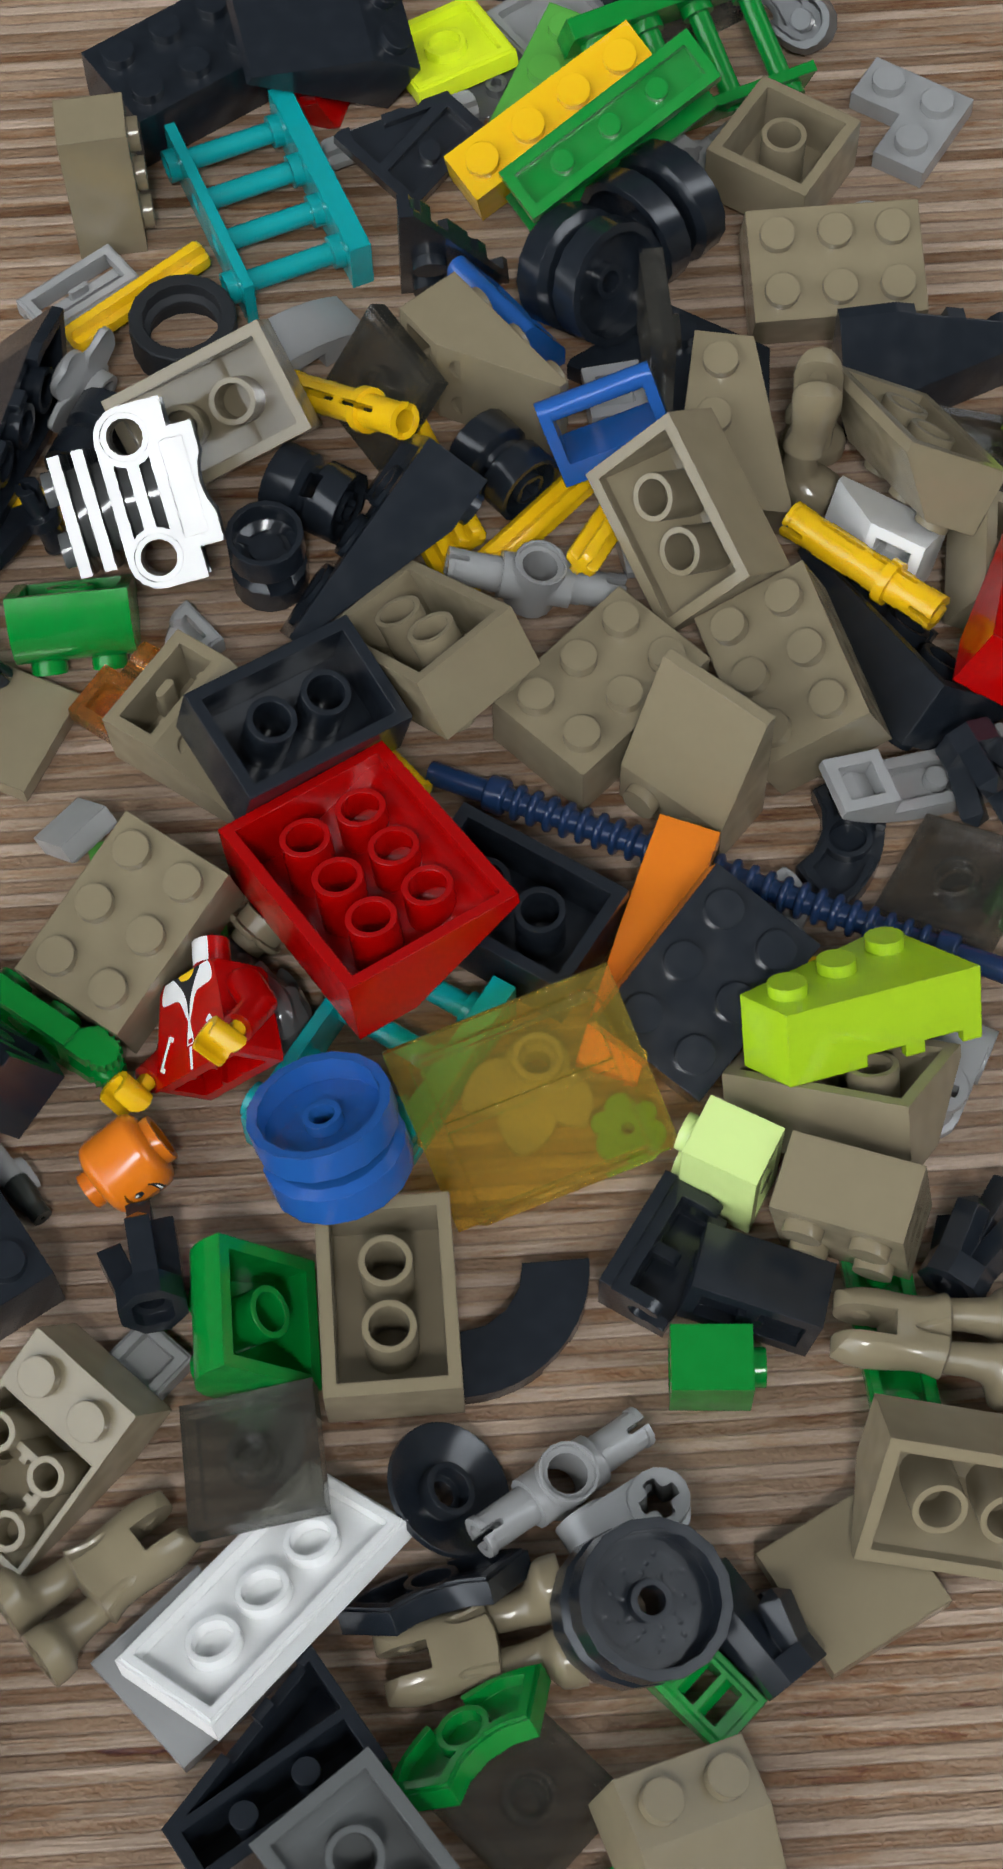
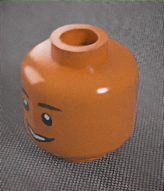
(126, 1162)

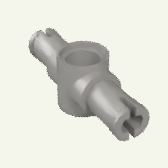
(531, 578)
(534, 1498)

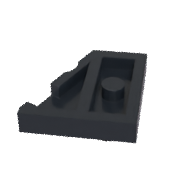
(409, 145)

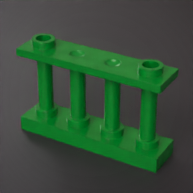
(648, 21)
(651, 101)

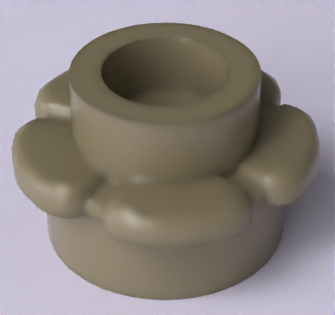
(254, 933)

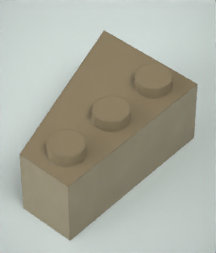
(103, 173)
(730, 380)

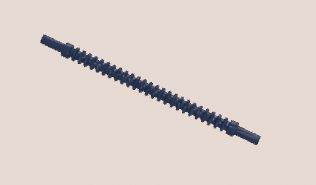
(498, 796)

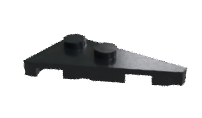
(429, 248)

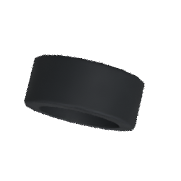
(171, 297)

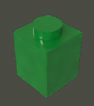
(714, 1367)

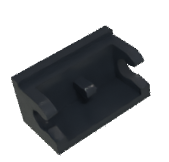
(655, 1256)
(758, 1284)

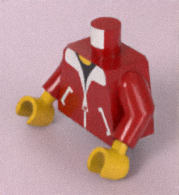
(212, 1032)

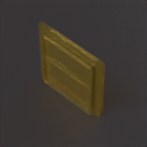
(532, 1098)

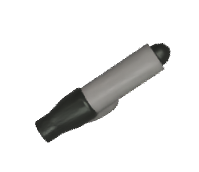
(22, 1186)

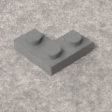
(920, 118)

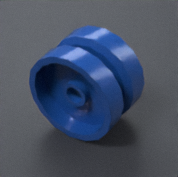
(330, 1137)

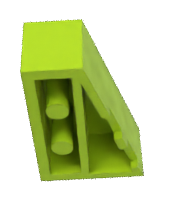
(858, 1003)

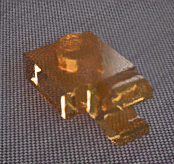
(106, 689)

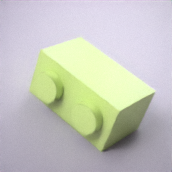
(729, 1158)

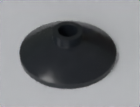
(455, 1467)

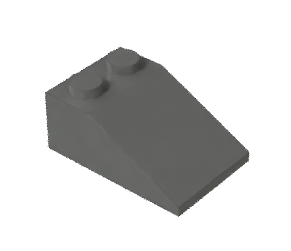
(353, 1823)

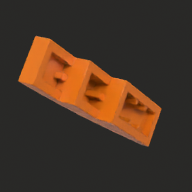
(668, 871)

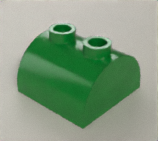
(73, 621)
(251, 1317)

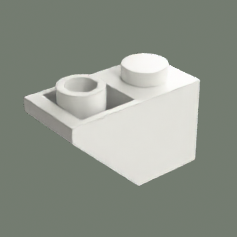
(884, 526)

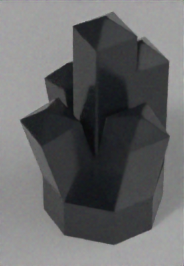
(973, 765)
(967, 1245)
(152, 1287)
(768, 1636)

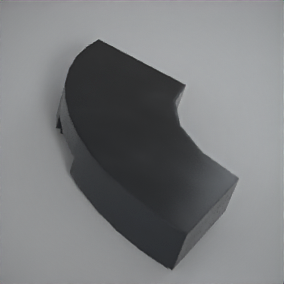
(844, 854)
(528, 1333)
(406, 1600)

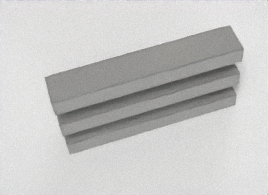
(74, 281)

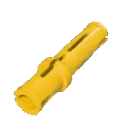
(387, 416)
(882, 577)

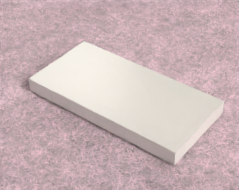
(260, 1609)

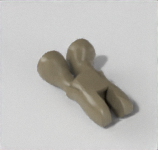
(812, 432)
(917, 1335)
(110, 1573)
(468, 1649)

